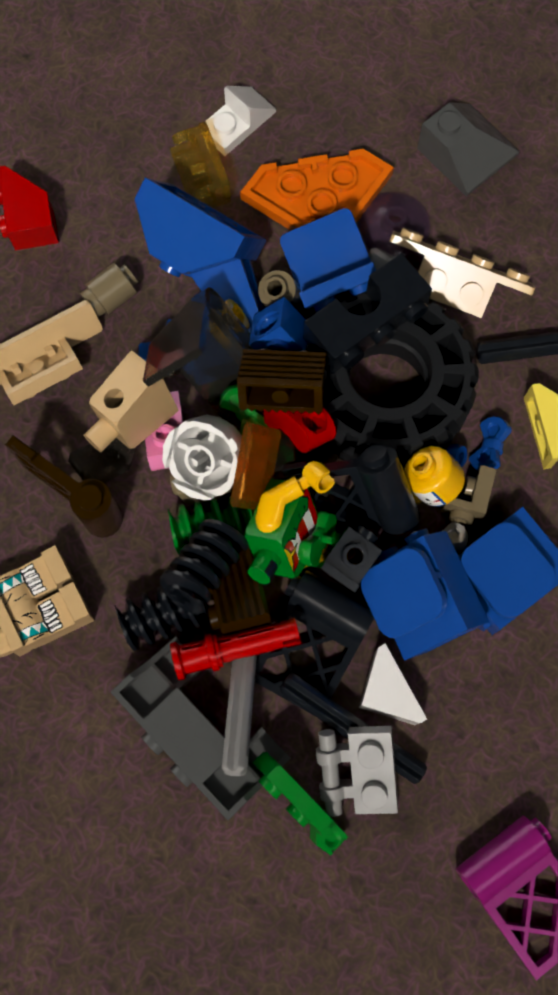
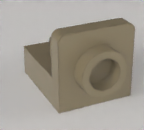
(477, 492)

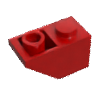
(27, 212)

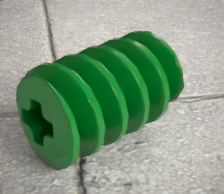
(186, 524)

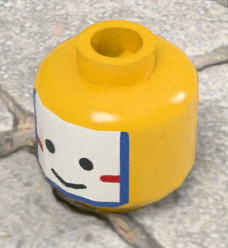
(434, 476)

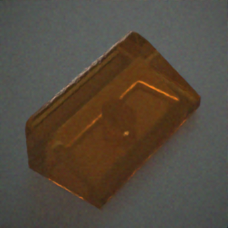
(255, 464)

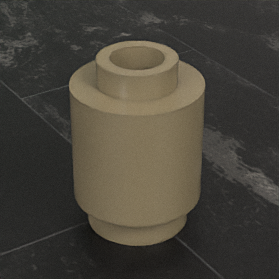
(276, 281)
(110, 289)

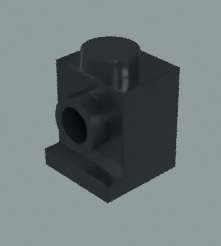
(335, 560)

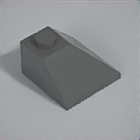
(464, 146)

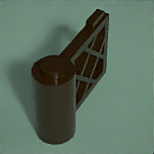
(88, 499)

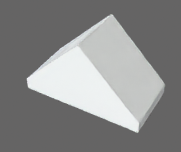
(388, 691)

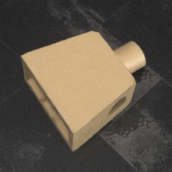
(128, 406)

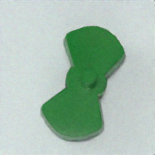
(230, 401)
(324, 533)

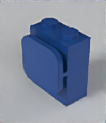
(511, 568)
(422, 594)

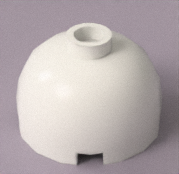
(203, 456)

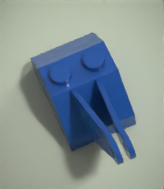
(200, 243)

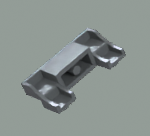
(187, 736)

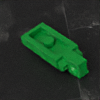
(303, 808)

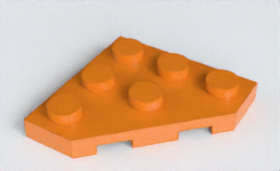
(317, 187)

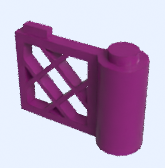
(503, 869)

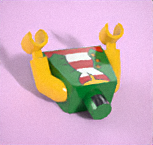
(284, 520)

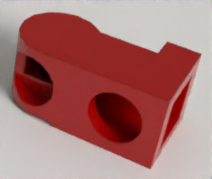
(304, 429)

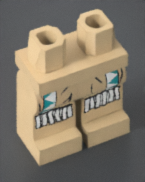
(39, 604)

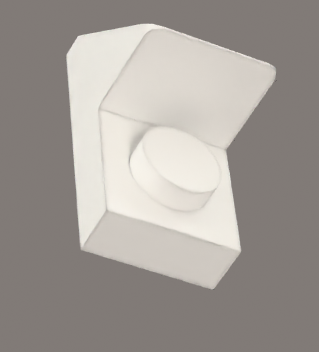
(239, 117)

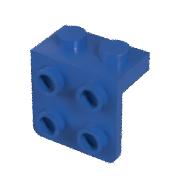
(328, 259)

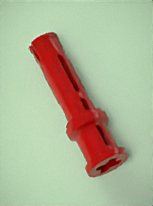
(215, 650)

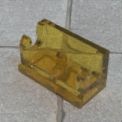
(201, 166)

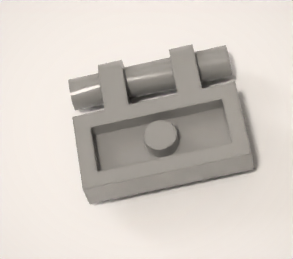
(372, 770)

